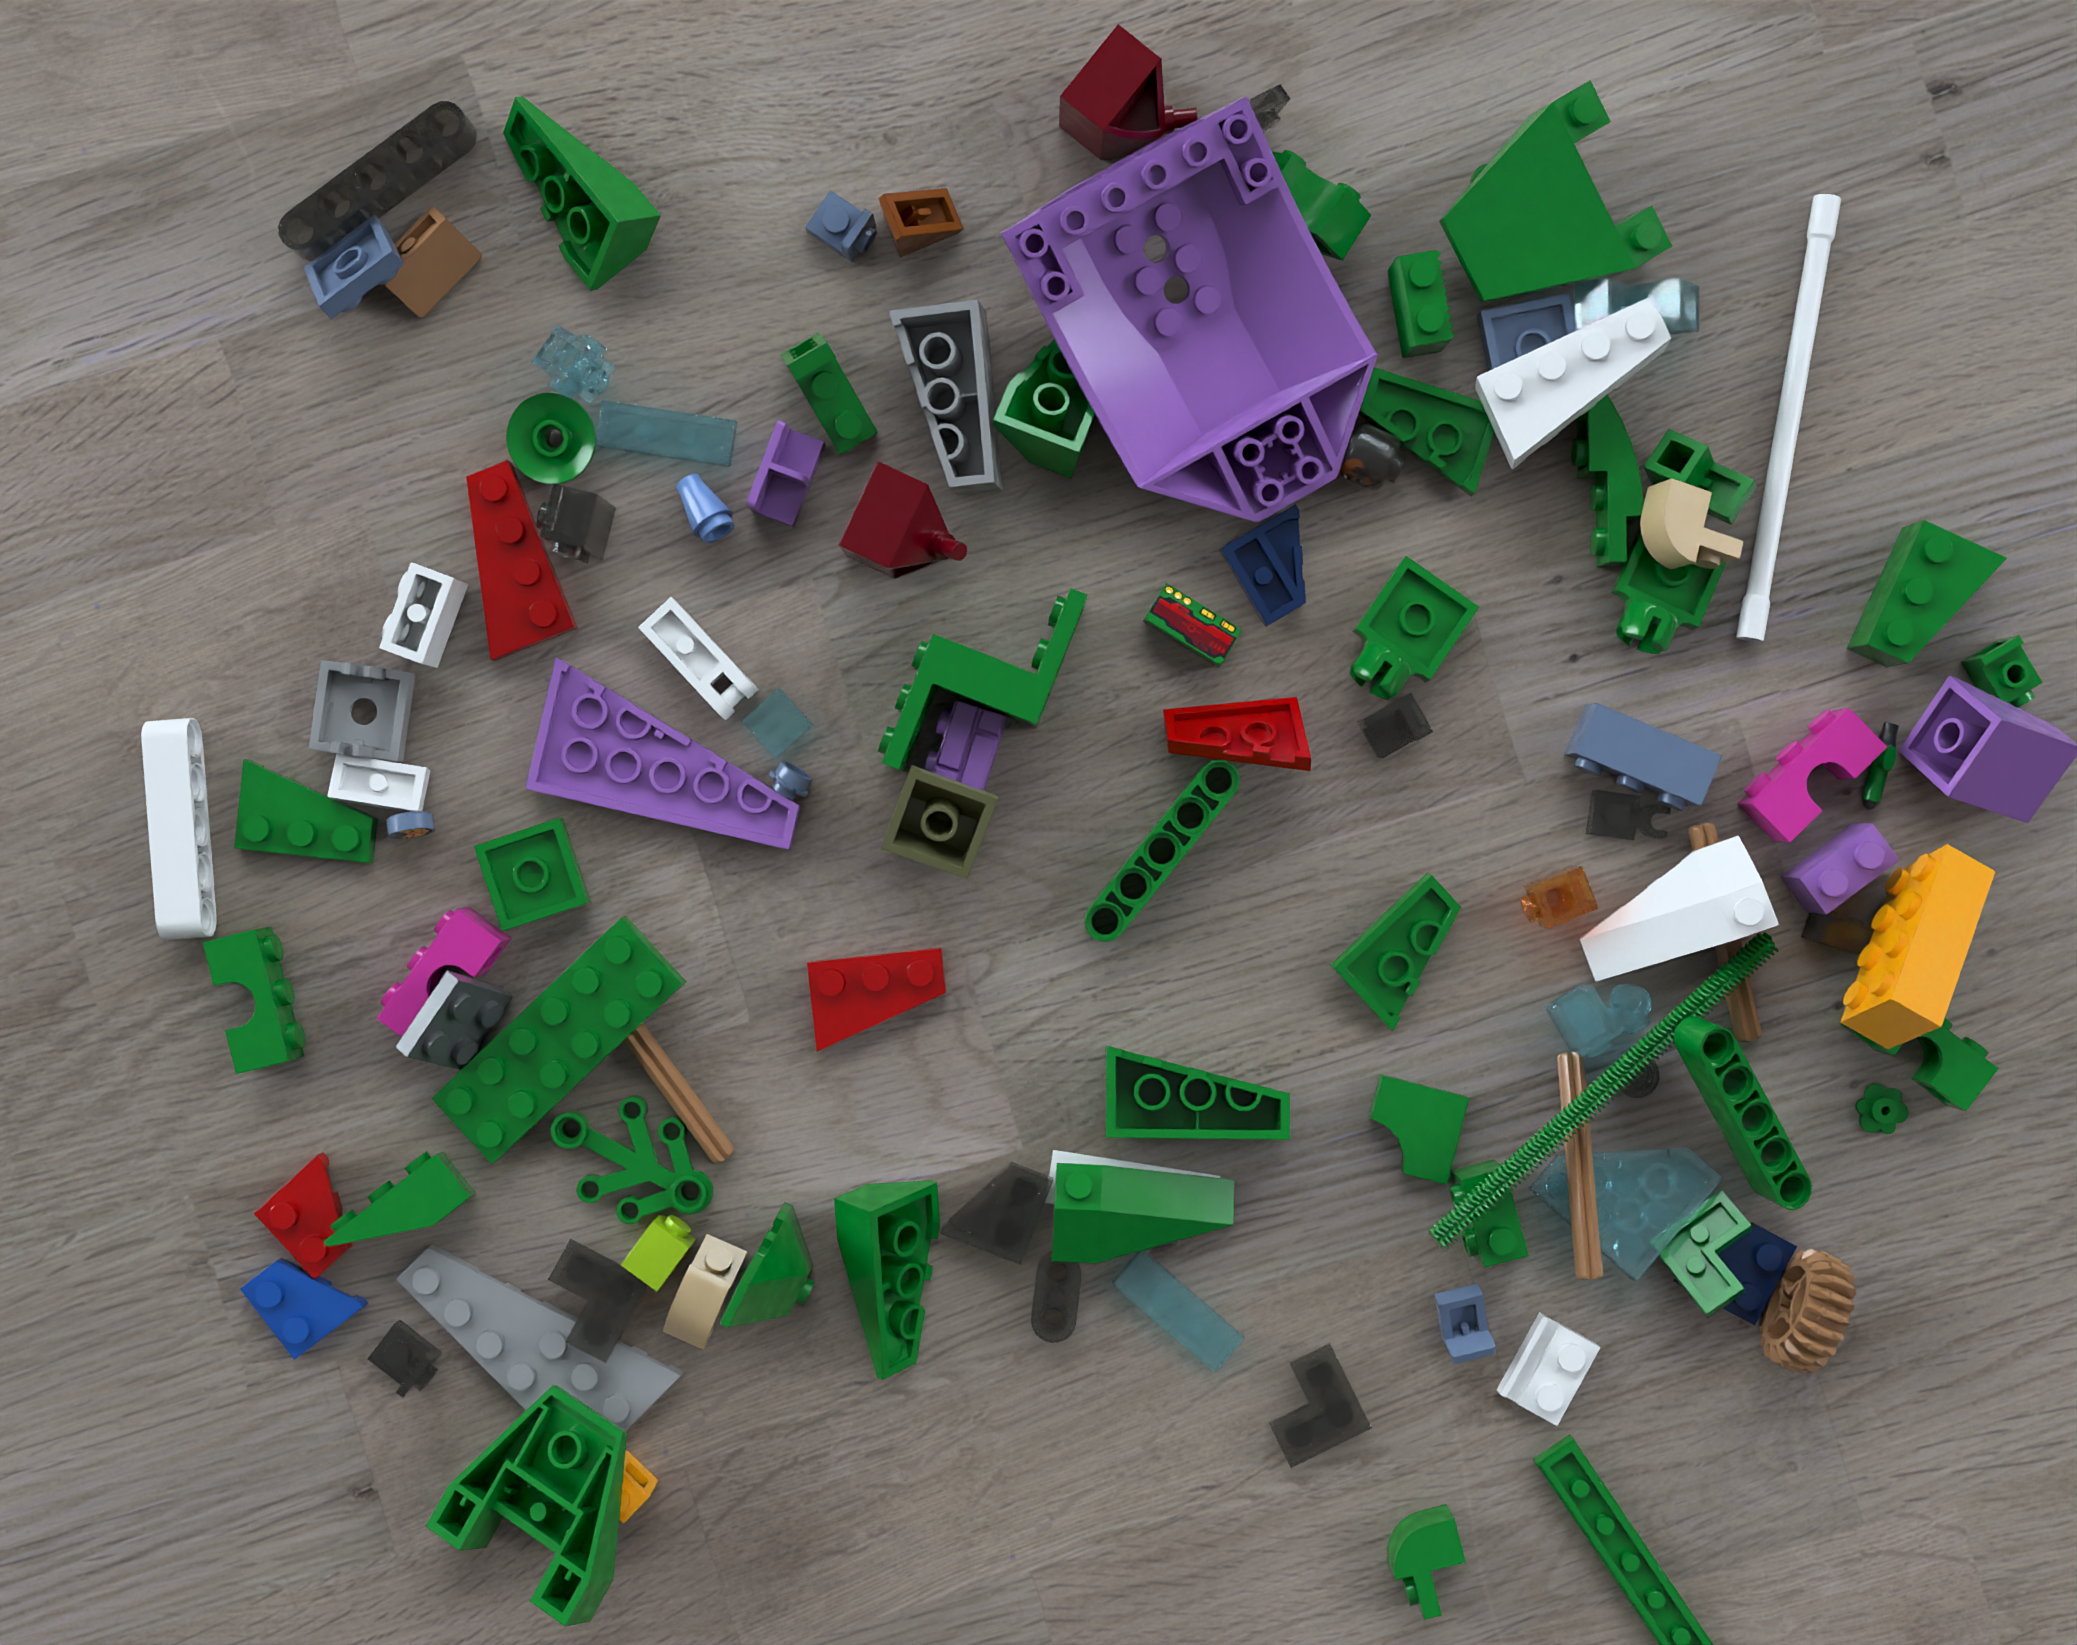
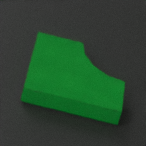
(1424, 1122)

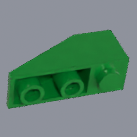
(416, 1202)

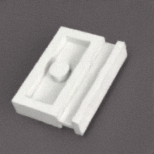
(1548, 1368)

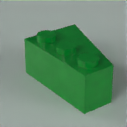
(1919, 592)

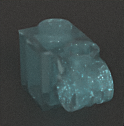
(1590, 1024)

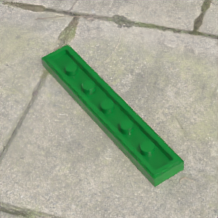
(1619, 1545)

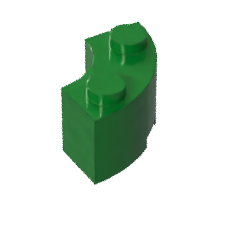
(1328, 209)

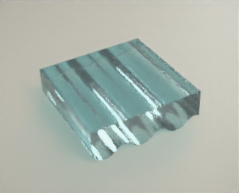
(777, 723)

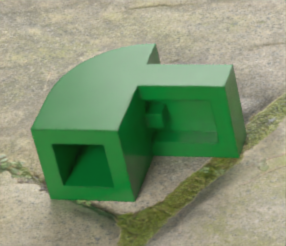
(1693, 464)
(1420, 1545)

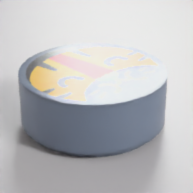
(410, 824)

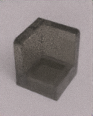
(1394, 725)

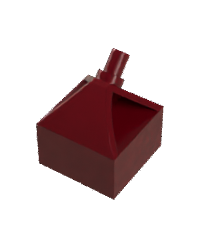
(1119, 100)
(898, 526)

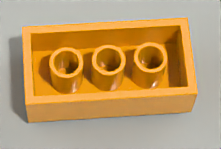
(1917, 947)

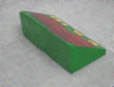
(1192, 625)

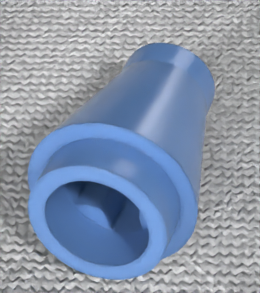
(705, 511)

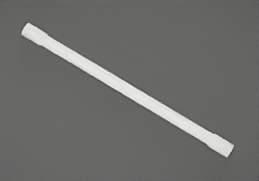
(1820, 236)

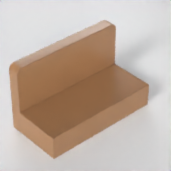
(433, 261)

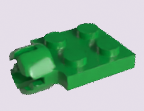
(1660, 598)
(1409, 629)

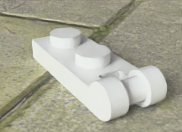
(697, 656)

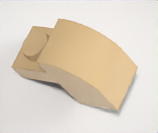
(1675, 529)
(704, 1291)

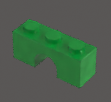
(255, 962)
(1950, 1068)

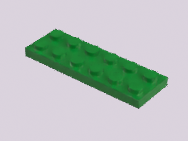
(559, 1039)

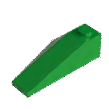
(594, 205)
(1046, 413)
(1124, 1210)
(885, 1251)
(774, 1276)

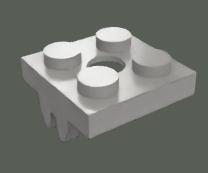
(333, 722)

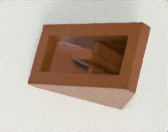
(919, 218)

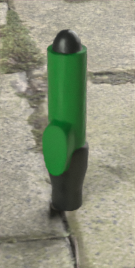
(1880, 767)

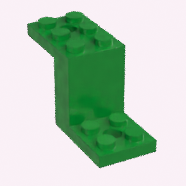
(980, 680)

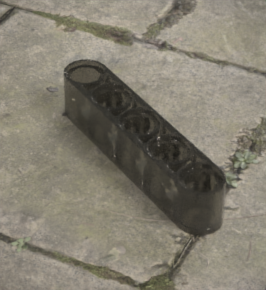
(401, 179)

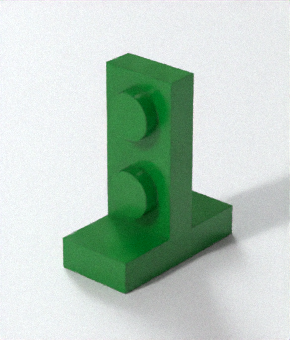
(829, 392)

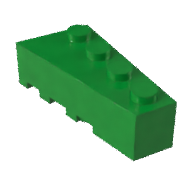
(1182, 1102)

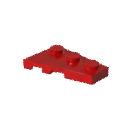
(1244, 732)
(869, 989)

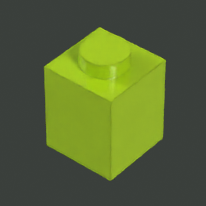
(659, 1250)

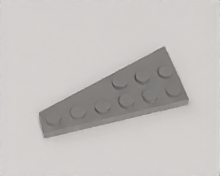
(525, 1340)

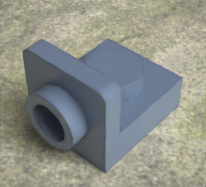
(843, 226)

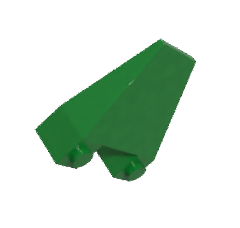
(1537, 216)
(560, 1483)

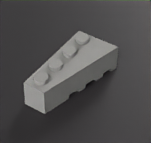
(954, 383)

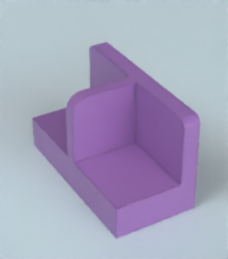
(785, 475)

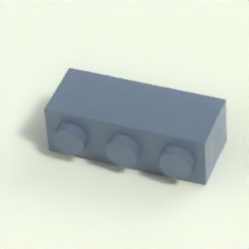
(1642, 757)

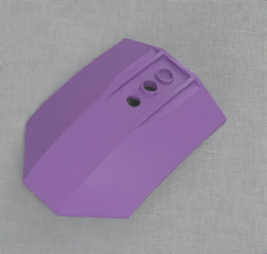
(1246, 380)

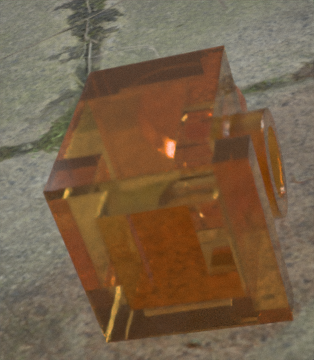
(1574, 897)

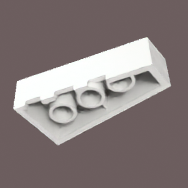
(1560, 381)

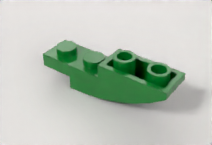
(1607, 454)

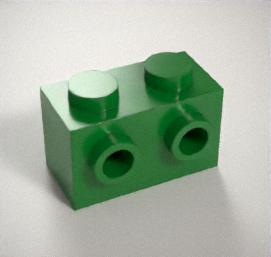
(1498, 1234)

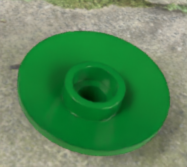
(530, 433)

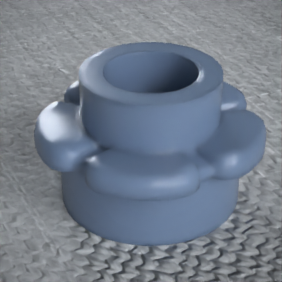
(790, 780)

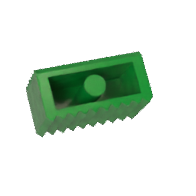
(1420, 303)

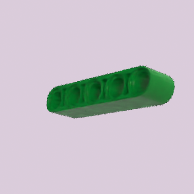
(1181, 840)
(1743, 1112)

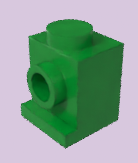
(1990, 667)

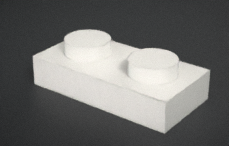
(378, 783)

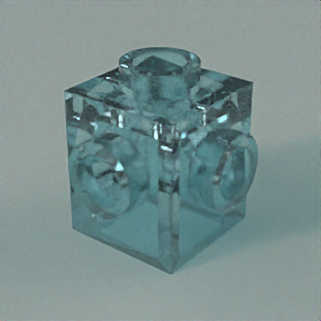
(574, 364)

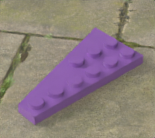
(627, 760)

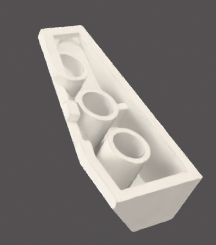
(1691, 908)

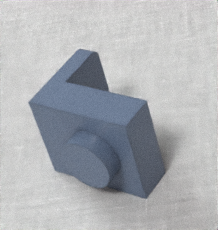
(1464, 1324)

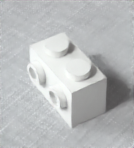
(423, 615)

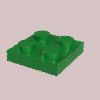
(532, 874)

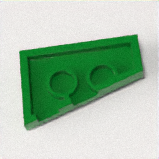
(295, 820)
(1395, 949)

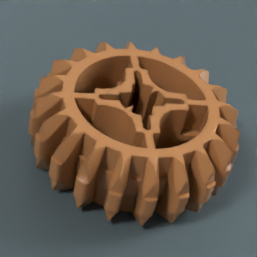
(1808, 1311)

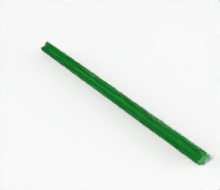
(1603, 1088)

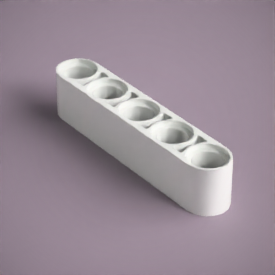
(179, 829)

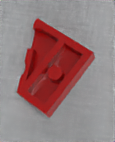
(302, 1217)

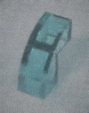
(1674, 298)

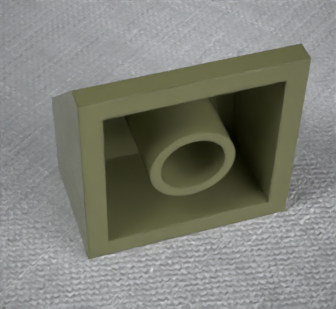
(939, 822)

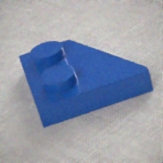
(298, 1306)

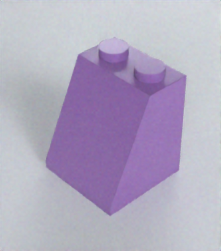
(1988, 751)

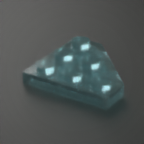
(1639, 1200)

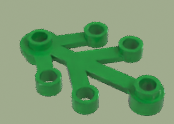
(639, 1164)

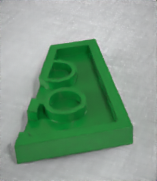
(1432, 424)

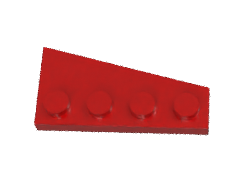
(515, 572)

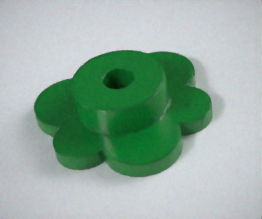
(1870, 1109)

